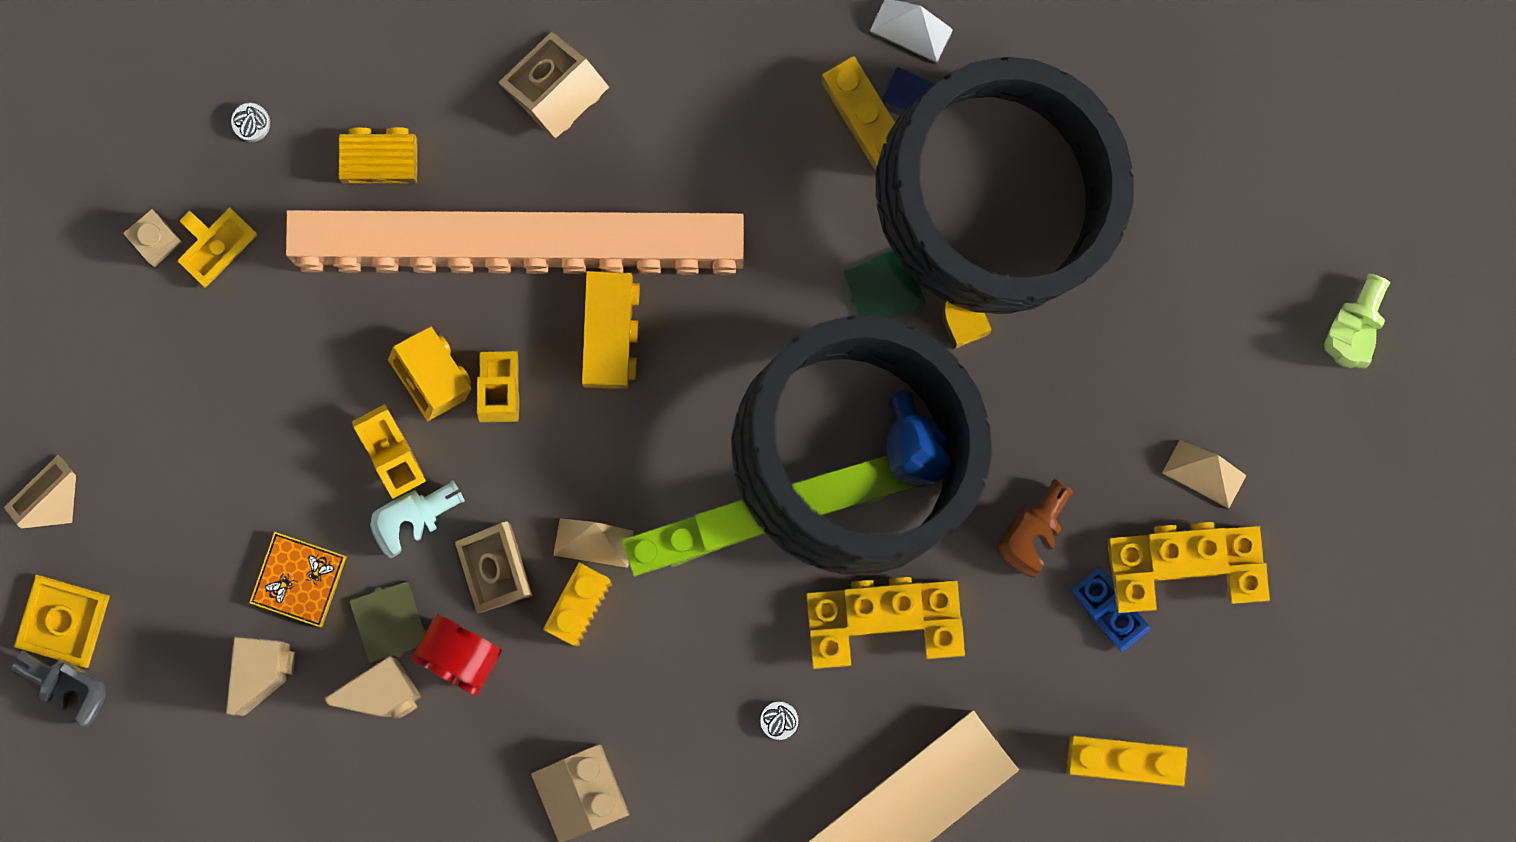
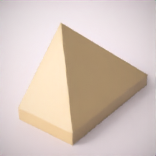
(1204, 473)
(46, 498)
(592, 542)

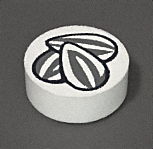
(250, 122)
(779, 720)

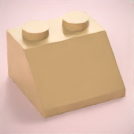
(554, 84)
(257, 672)
(379, 691)
(580, 793)

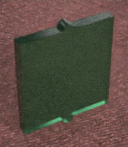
(883, 287)

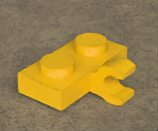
(215, 246)

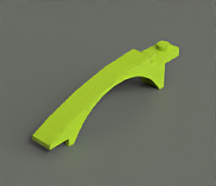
(734, 523)

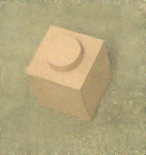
(153, 238)

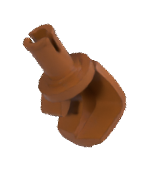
(1017, 542)

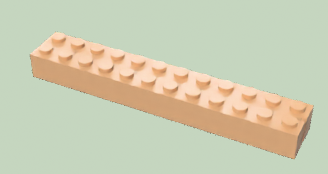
(515, 240)

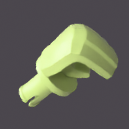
(1355, 326)

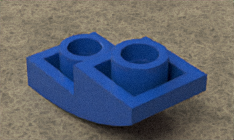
(1098, 598)

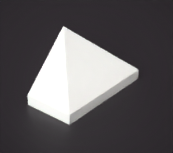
(912, 29)

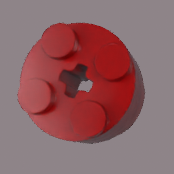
(456, 655)

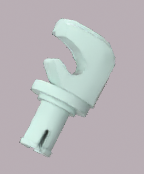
(411, 508)

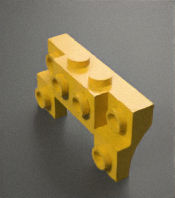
(1187, 554)
(884, 609)

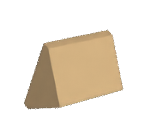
(493, 567)

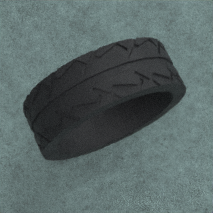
(1083, 124)
(931, 374)

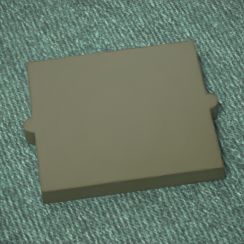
(388, 622)

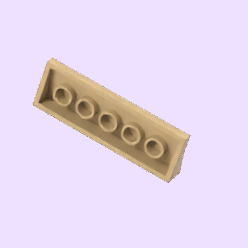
(928, 789)

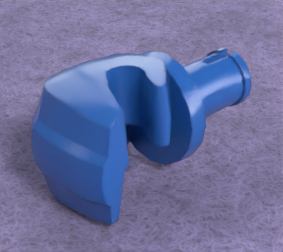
(915, 444)

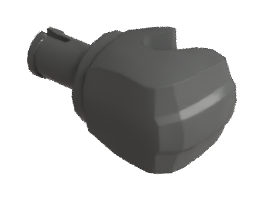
(61, 681)

